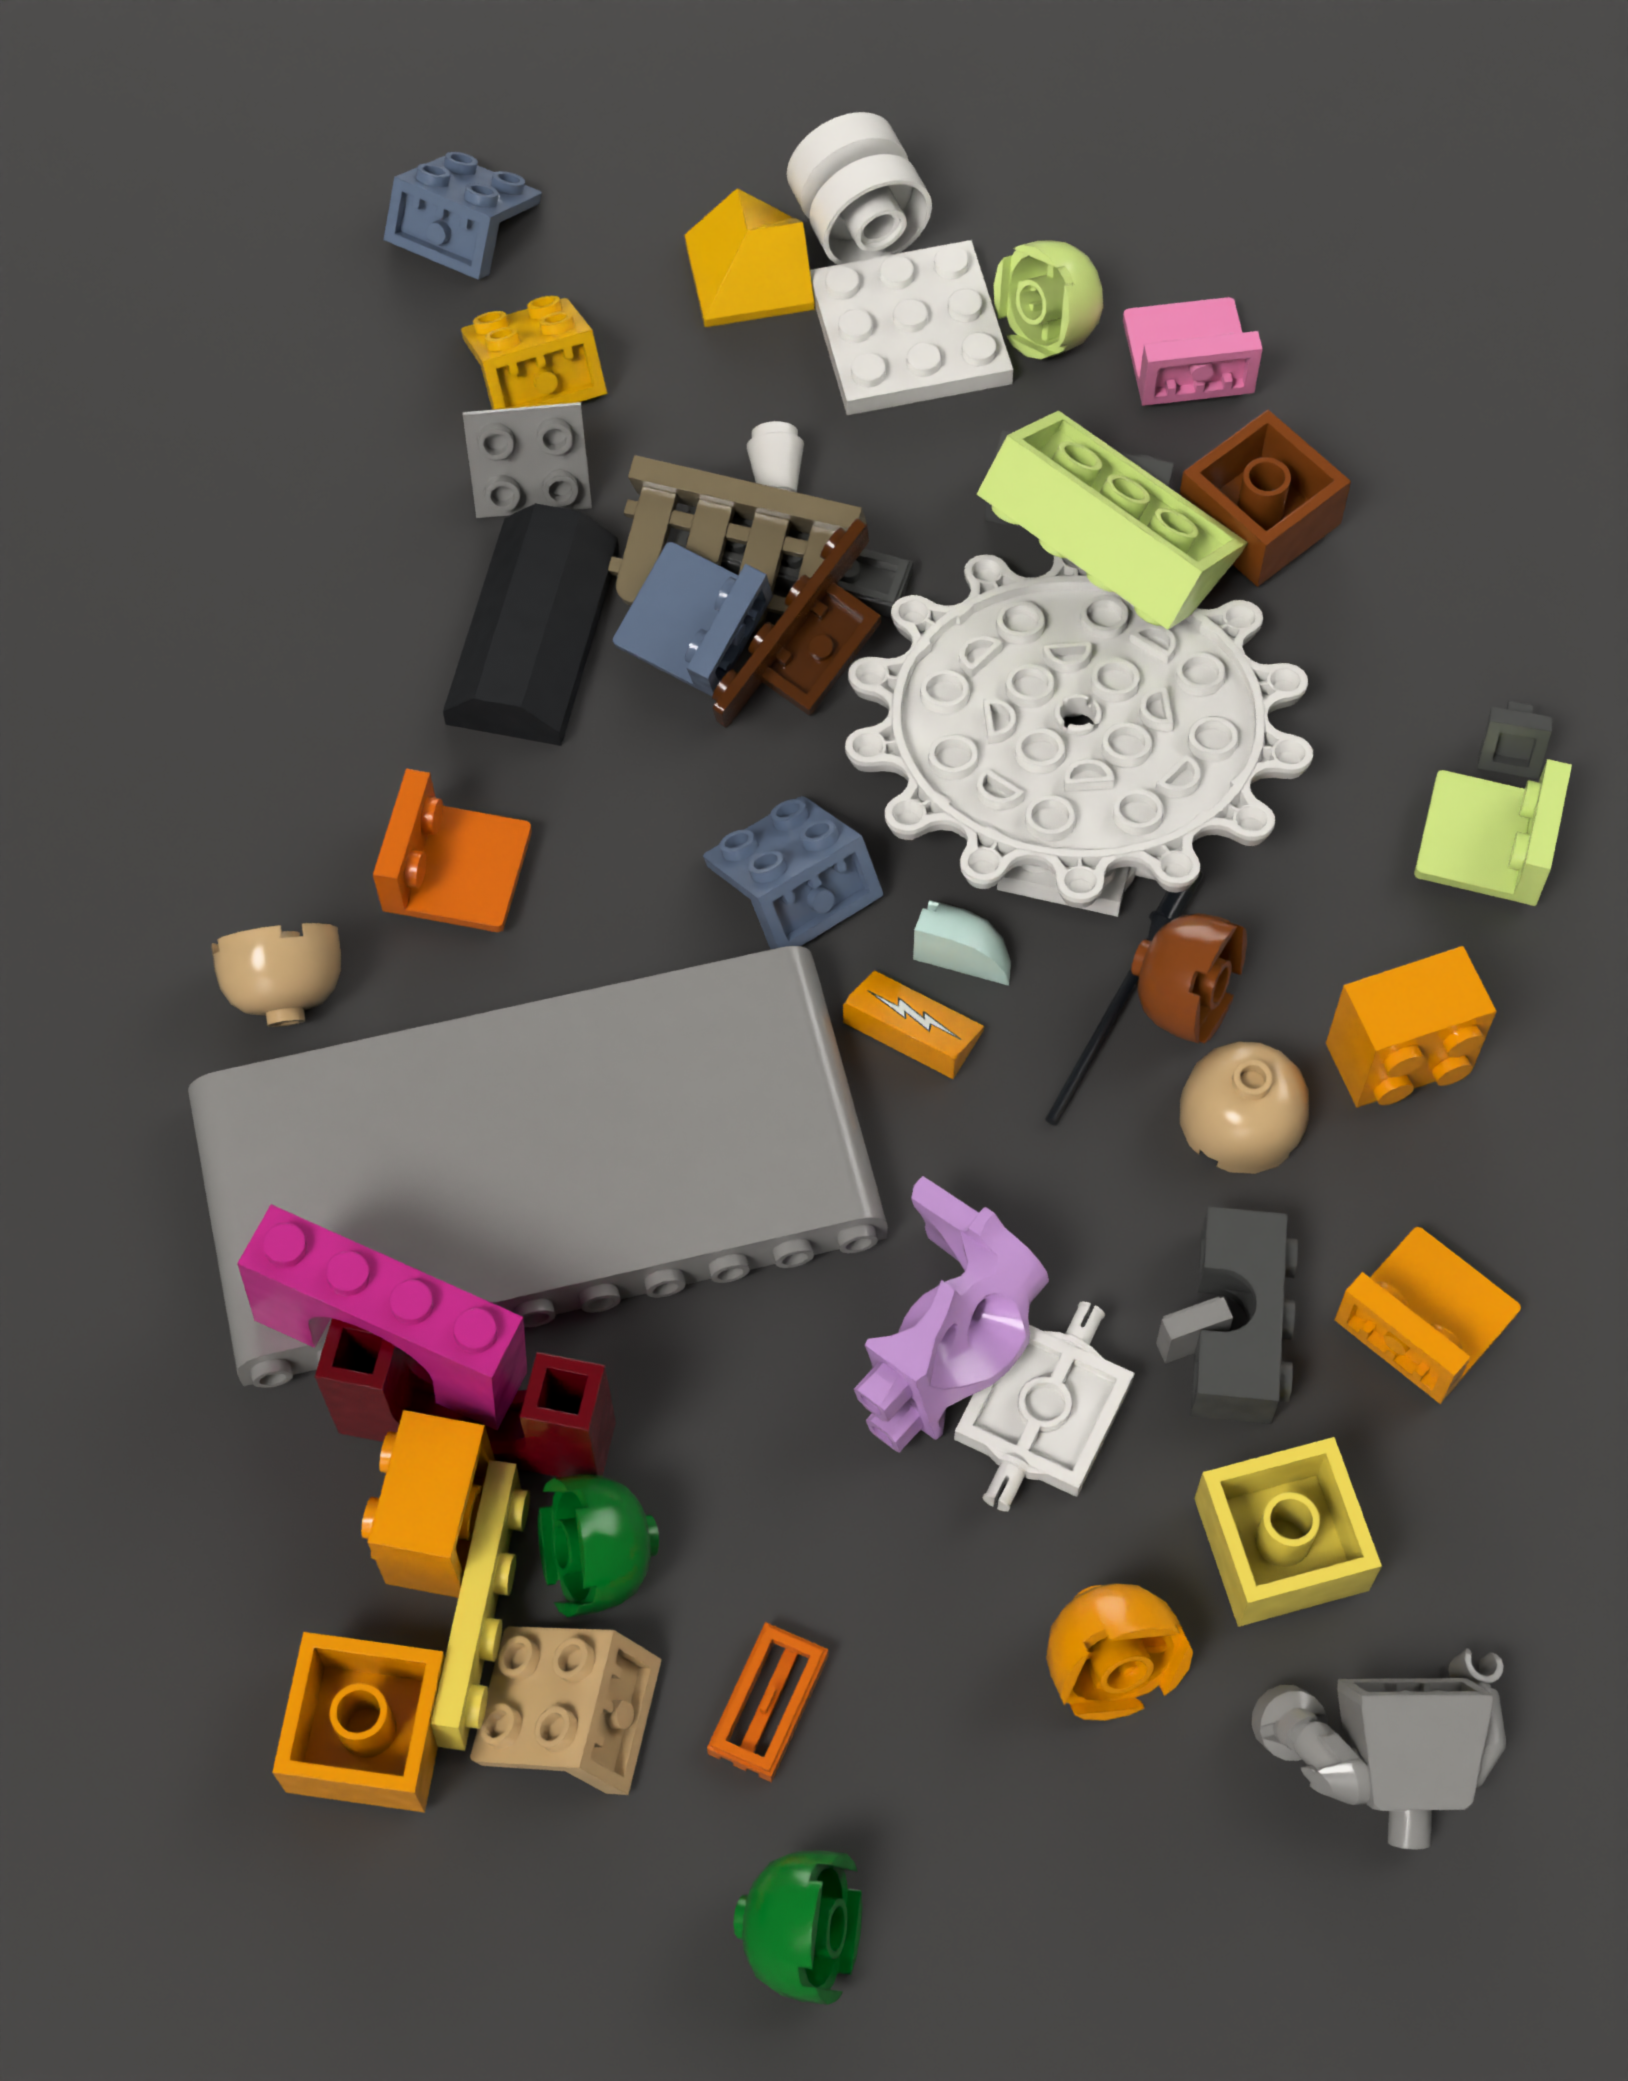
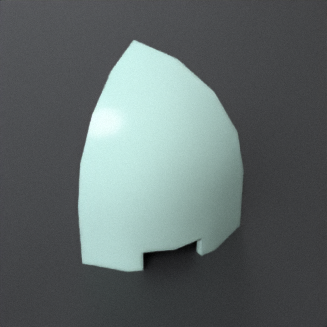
(961, 943)

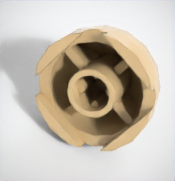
(278, 970)
(1245, 1107)

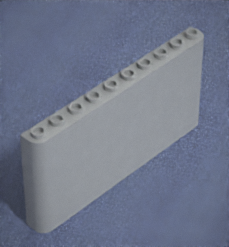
(554, 1146)

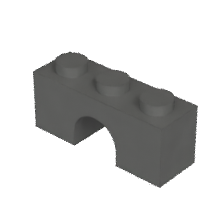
(1241, 1370)

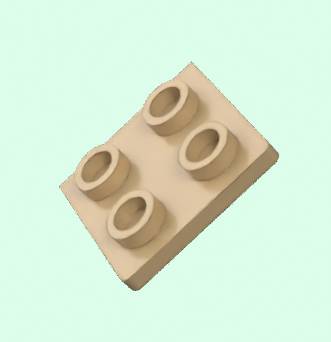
(568, 1704)

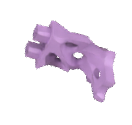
(958, 1332)

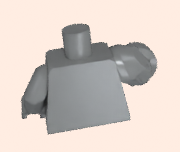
(1404, 1742)

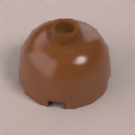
(1188, 974)

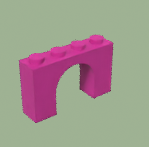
(307, 1275)

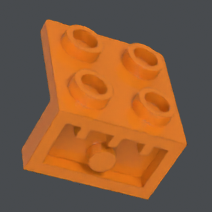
(448, 859)

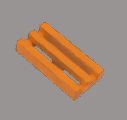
(744, 1755)

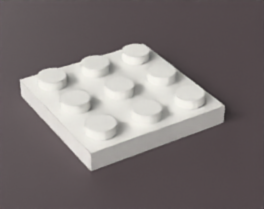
(910, 327)

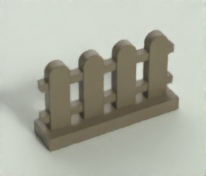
(716, 503)

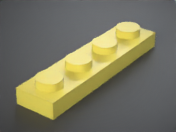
(474, 1630)

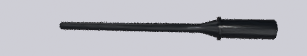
(1170, 908)

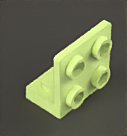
(1493, 833)

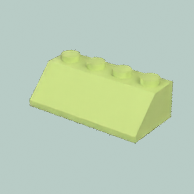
(1109, 518)

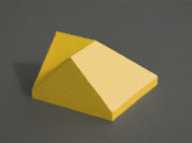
(749, 262)

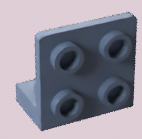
(454, 211)
(693, 617)
(798, 871)

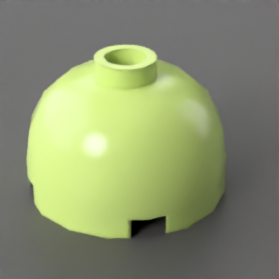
(1048, 297)

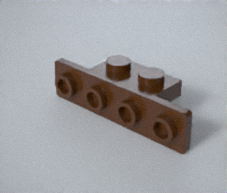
(812, 638)

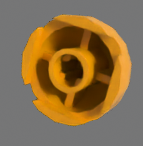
(1114, 1648)

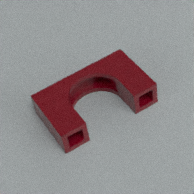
(550, 1428)

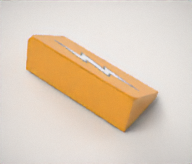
(911, 1023)

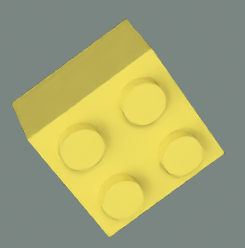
(1287, 1531)

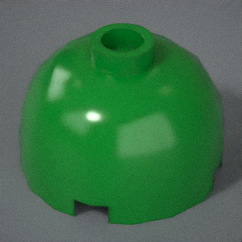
(594, 1543)
(801, 1924)

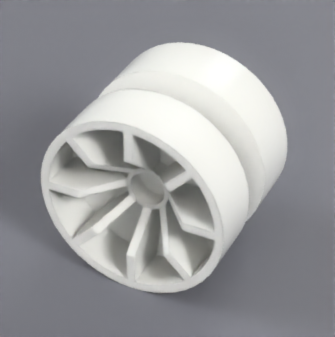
(858, 188)

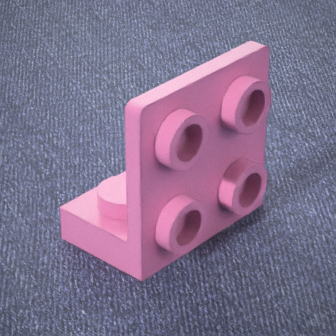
(1191, 351)

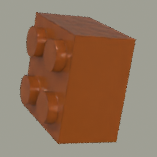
(1269, 493)

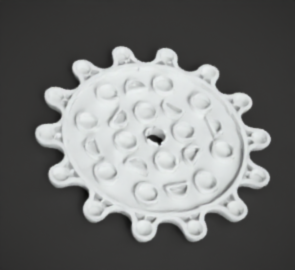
(988, 746)

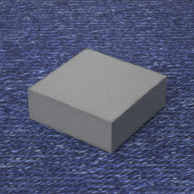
(1182, 1328)

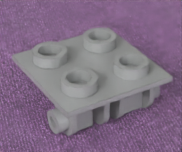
(527, 458)

